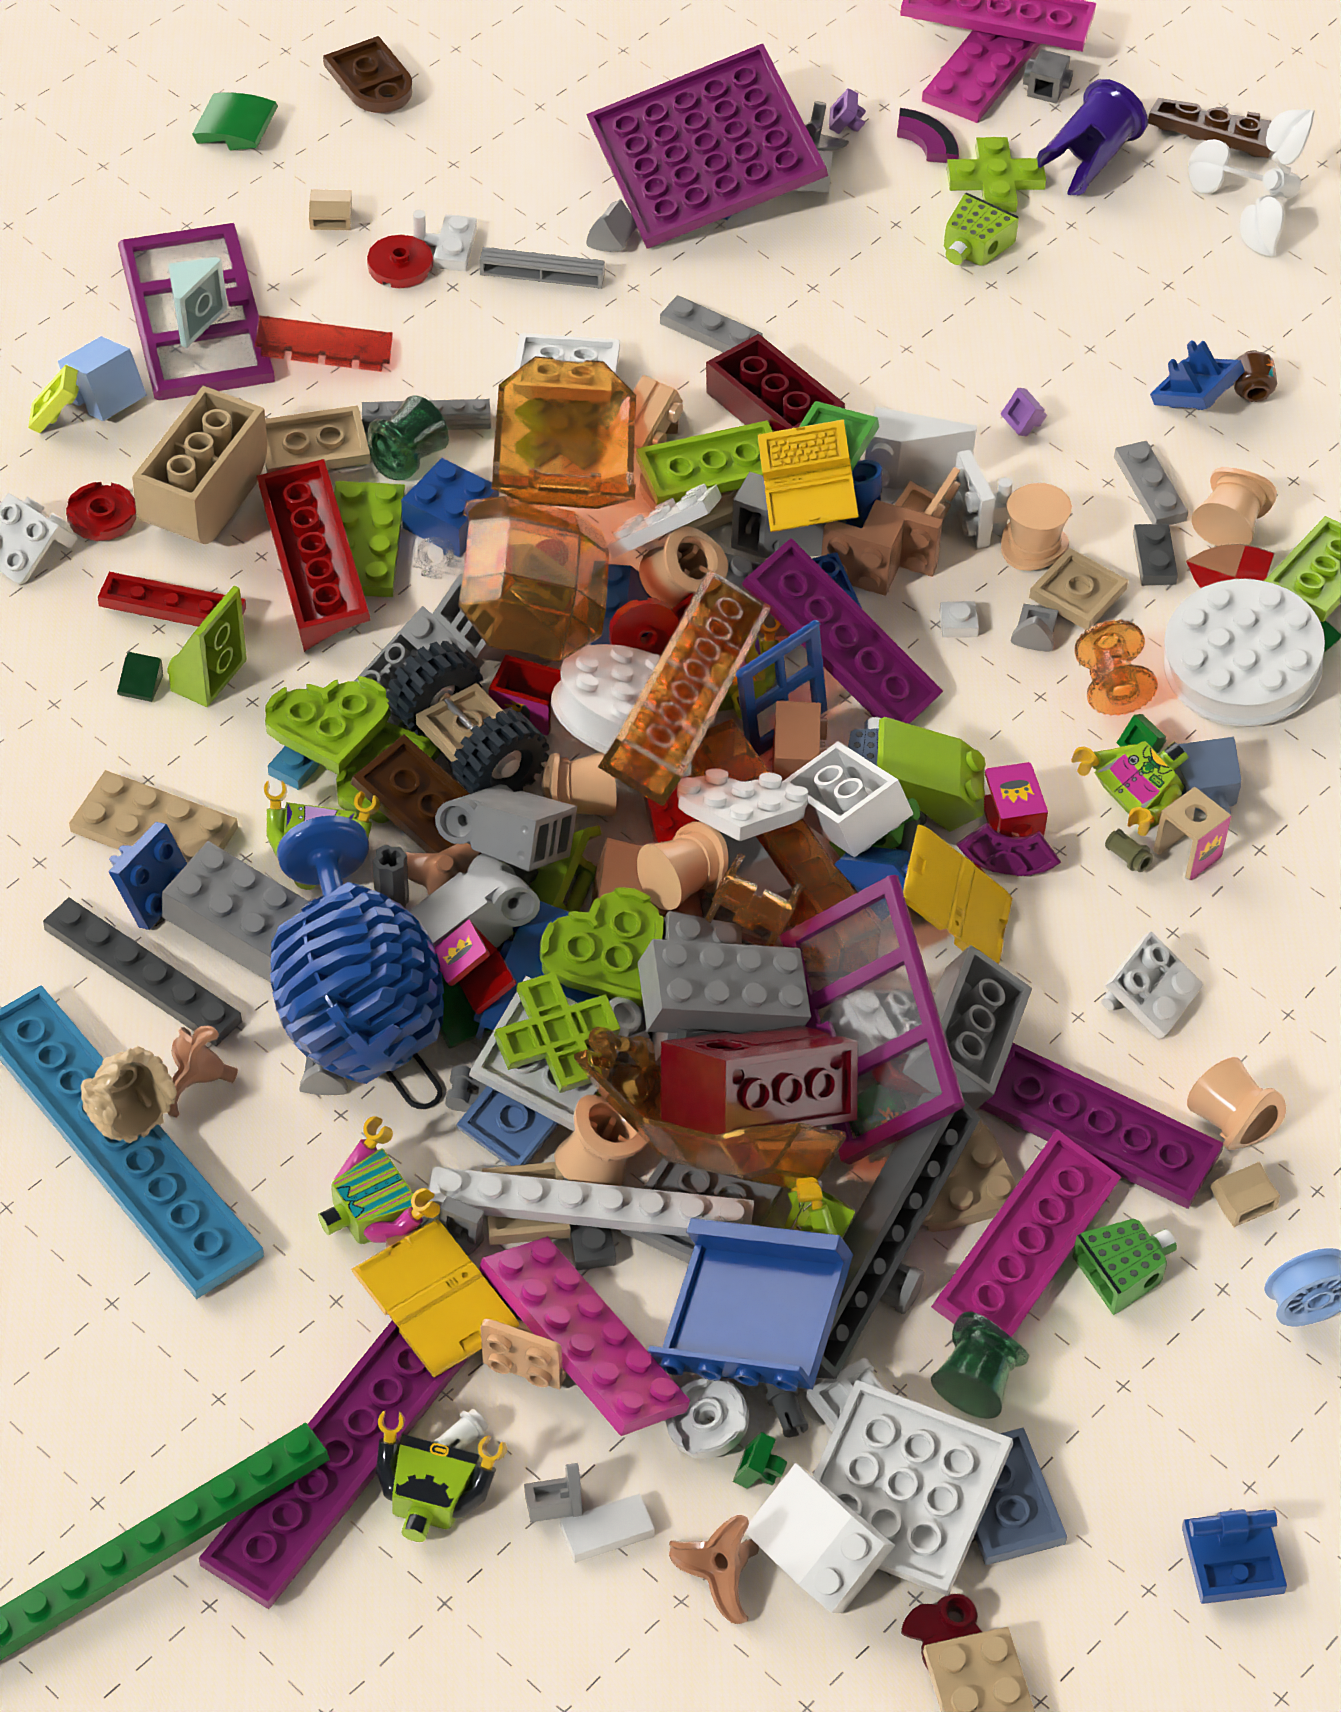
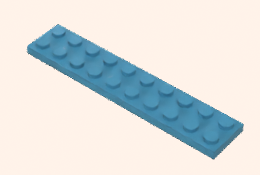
(145, 1177)

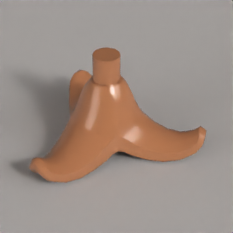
(436, 869)
(197, 1062)
(720, 1563)

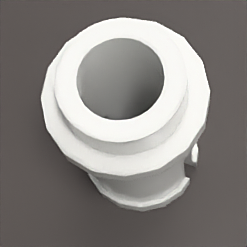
(465, 1431)

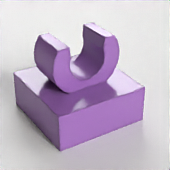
(846, 113)
(1023, 412)

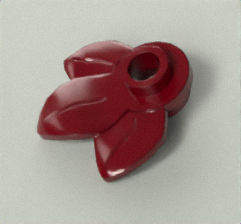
(932, 1625)

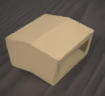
(330, 209)
(1245, 1194)

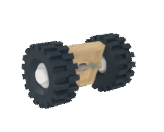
(443, 699)

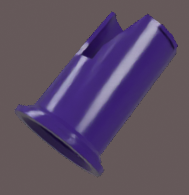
(1097, 130)

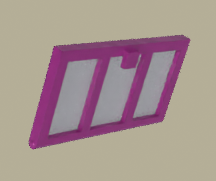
(226, 351)
(874, 989)

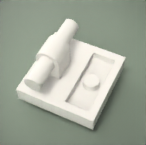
(977, 503)
(1152, 985)

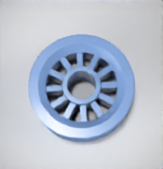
(1307, 1287)

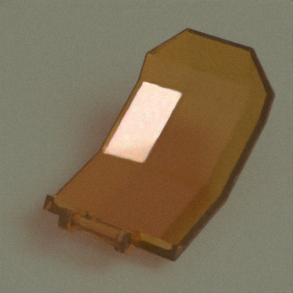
(565, 435)
(533, 577)
(755, 1154)

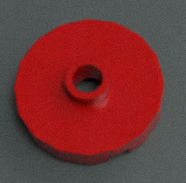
(399, 261)
(101, 511)
(641, 617)

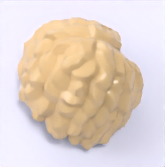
(128, 1094)

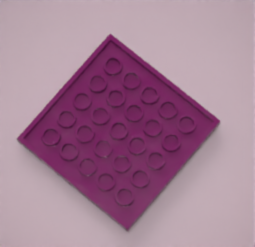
(706, 145)

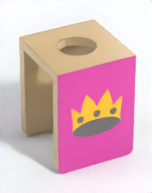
(1207, 836)

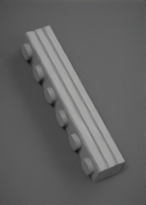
(542, 267)
(457, 413)

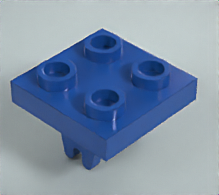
(1197, 379)
(146, 871)

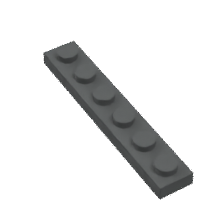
(140, 969)

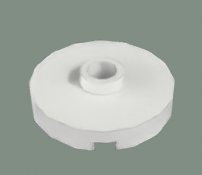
(710, 1400)

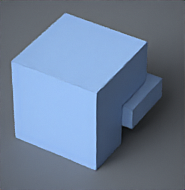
(105, 377)

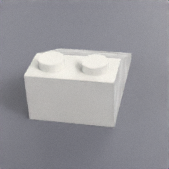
(917, 447)
(818, 1540)

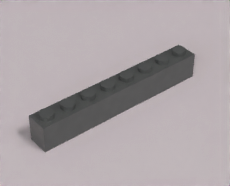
(890, 1223)

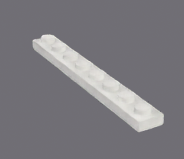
(584, 1202)

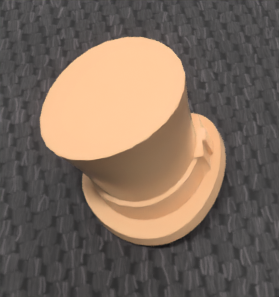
(1233, 506)
(1036, 526)
(679, 566)
(580, 784)
(682, 866)
(1236, 1104)
(598, 1144)

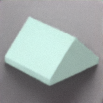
(197, 296)

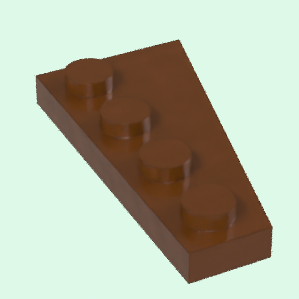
(1217, 123)

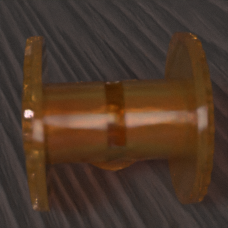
(1116, 683)
(751, 909)

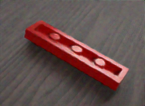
(158, 599)

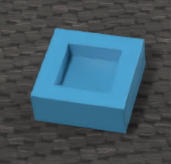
(292, 768)

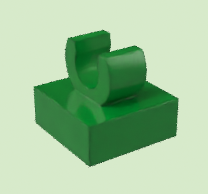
(1141, 730)
(759, 1463)

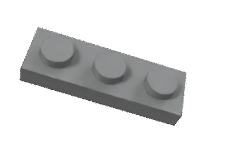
(704, 324)
(1150, 483)

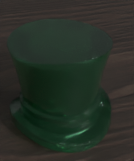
(406, 438)
(978, 1366)

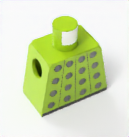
(978, 231)

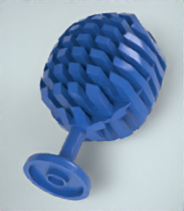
(353, 967)

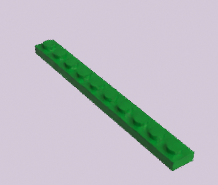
(158, 1537)

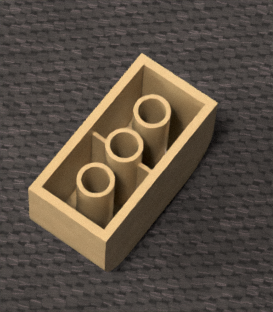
(202, 466)

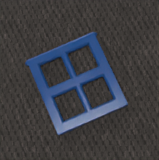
(812, 672)

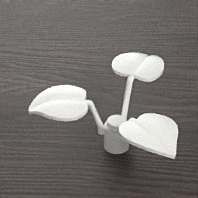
(1259, 223)

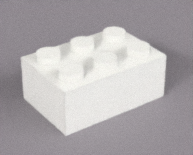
(850, 799)

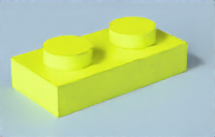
(53, 398)

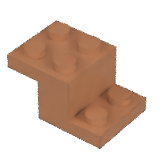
(887, 541)

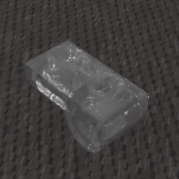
(446, 565)

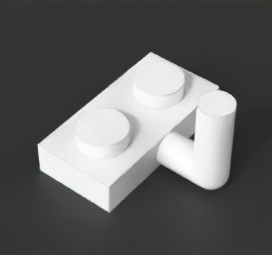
(453, 242)

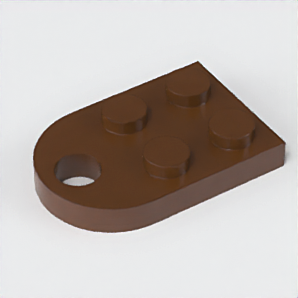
(368, 73)

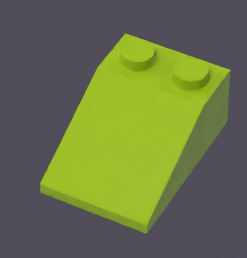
(211, 653)
(934, 770)

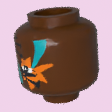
(1259, 376)

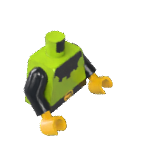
(431, 1480)

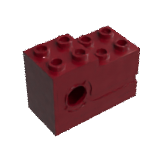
(759, 1079)

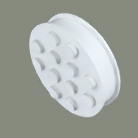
(1243, 652)
(599, 690)

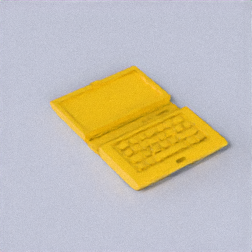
(807, 476)
(956, 895)
(433, 1296)

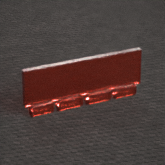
(312, 339)

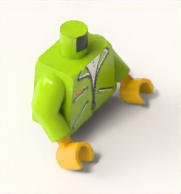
(817, 1210)

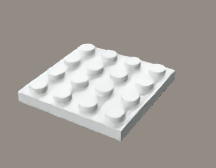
(913, 1479)

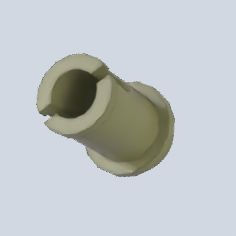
(1135, 855)

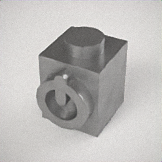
(1047, 76)

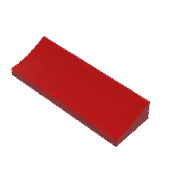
(313, 551)

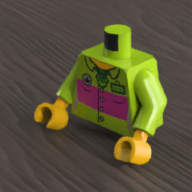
(1136, 778)

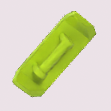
(555, 878)

